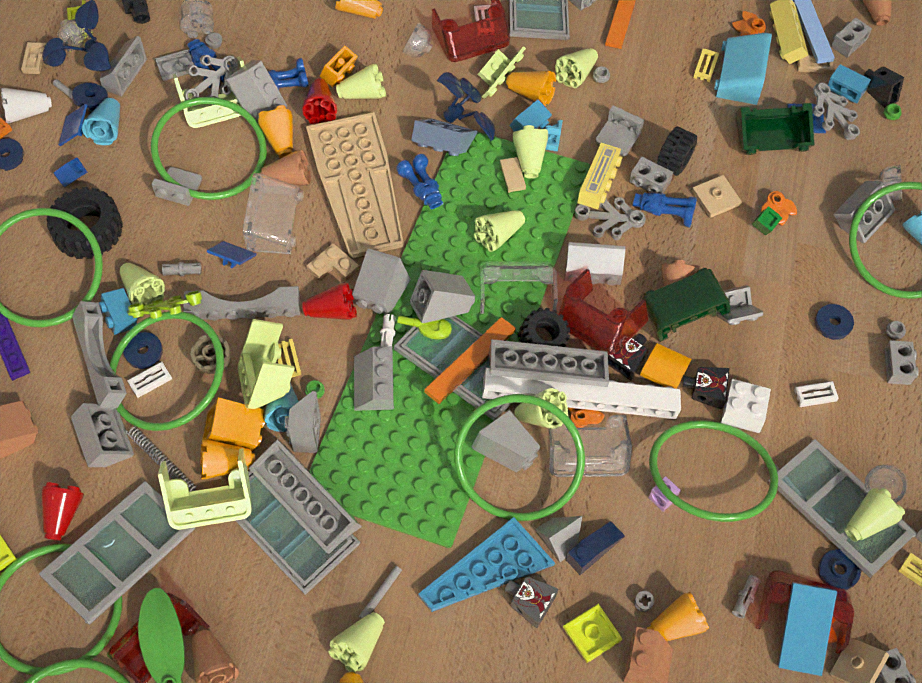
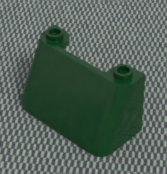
(775, 129)
(685, 302)

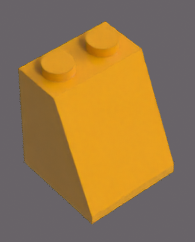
(234, 424)

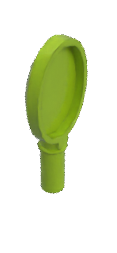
(435, 329)

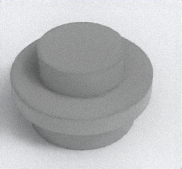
(213, 40)
(601, 74)
(896, 330)

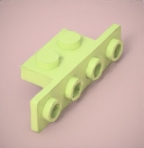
(496, 68)

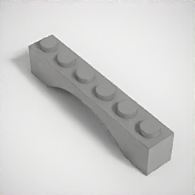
(281, 302)
(106, 383)

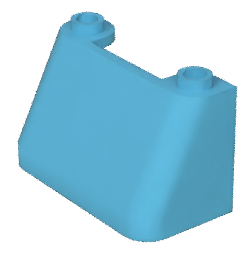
(743, 67)

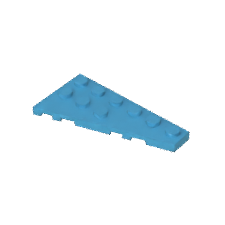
(496, 561)

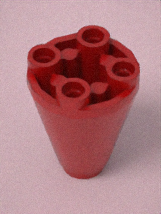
(319, 103)
(332, 303)
(59, 509)

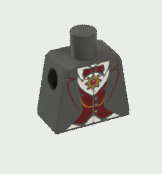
(531, 599)

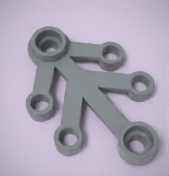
(213, 77)
(823, 94)
(612, 217)

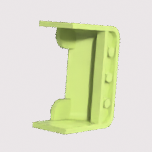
(208, 114)
(258, 372)
(207, 505)

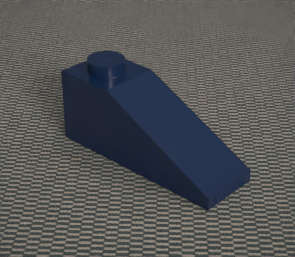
(594, 547)

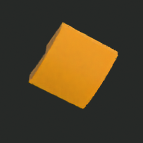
(665, 366)

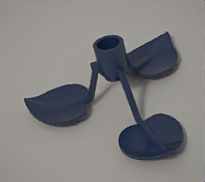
(97, 56)
(455, 111)

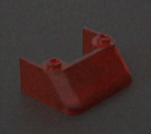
(473, 38)
(595, 327)
(778, 590)
(127, 651)

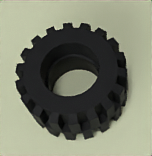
(677, 150)
(548, 320)

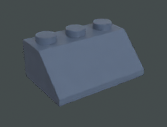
(442, 136)

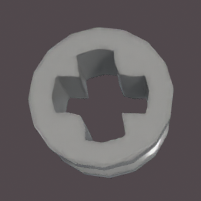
(639, 606)

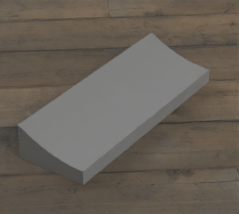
(548, 363)
(304, 496)

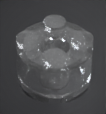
(196, 18)

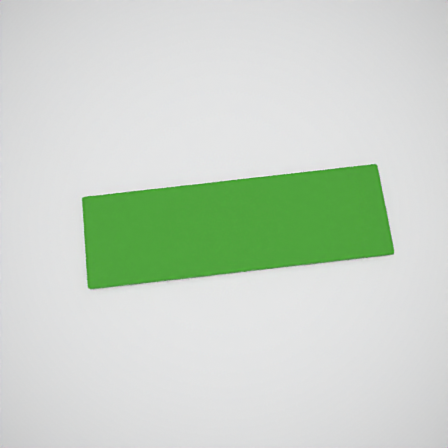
(400, 461)

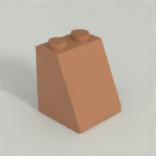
(15, 428)
(648, 658)

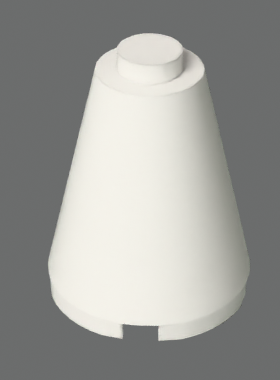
(23, 104)

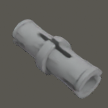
(181, 269)
(751, 585)

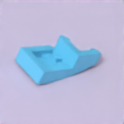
(554, 136)

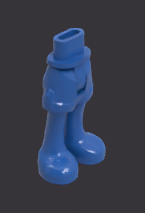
(198, 49)
(297, 73)
(428, 189)
(659, 204)

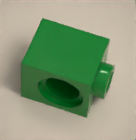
(767, 221)

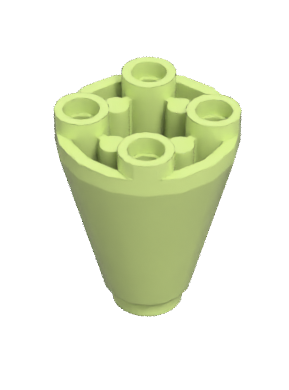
(575, 67)
(362, 85)
(530, 149)
(497, 228)
(141, 284)
(539, 416)
(874, 515)
(357, 642)

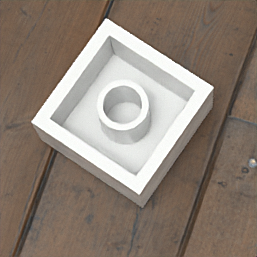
(746, 406)

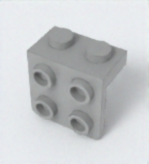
(620, 130)
(175, 192)
(740, 306)

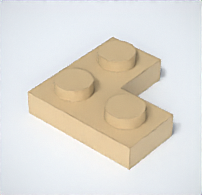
(33, 58)
(332, 259)

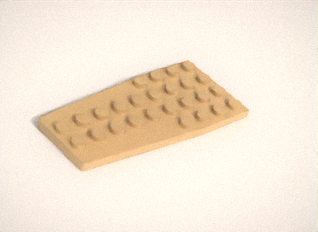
(357, 182)

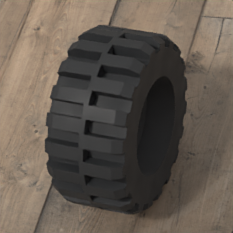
(80, 204)

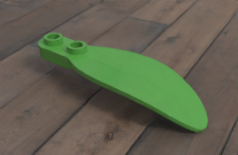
(161, 637)

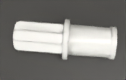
(388, 330)

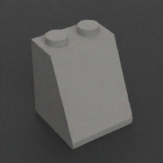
(380, 282)
(441, 296)
(507, 443)

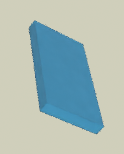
(807, 628)

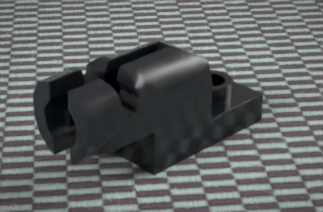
(138, 9)

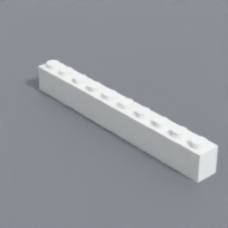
(616, 398)

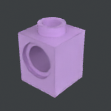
(659, 499)

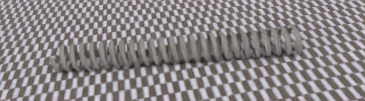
(176, 473)

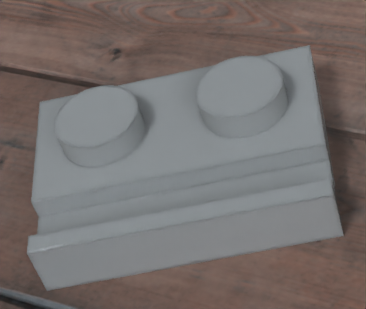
(173, 64)

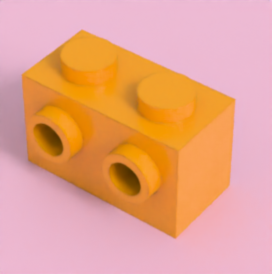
(338, 66)

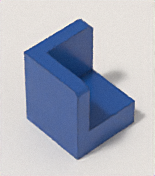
(70, 172)

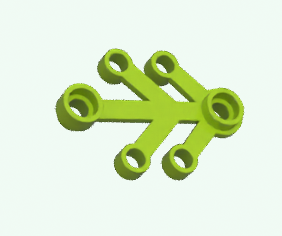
(173, 305)

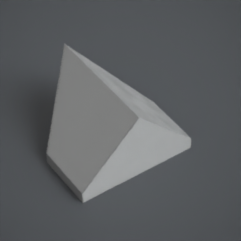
(560, 535)

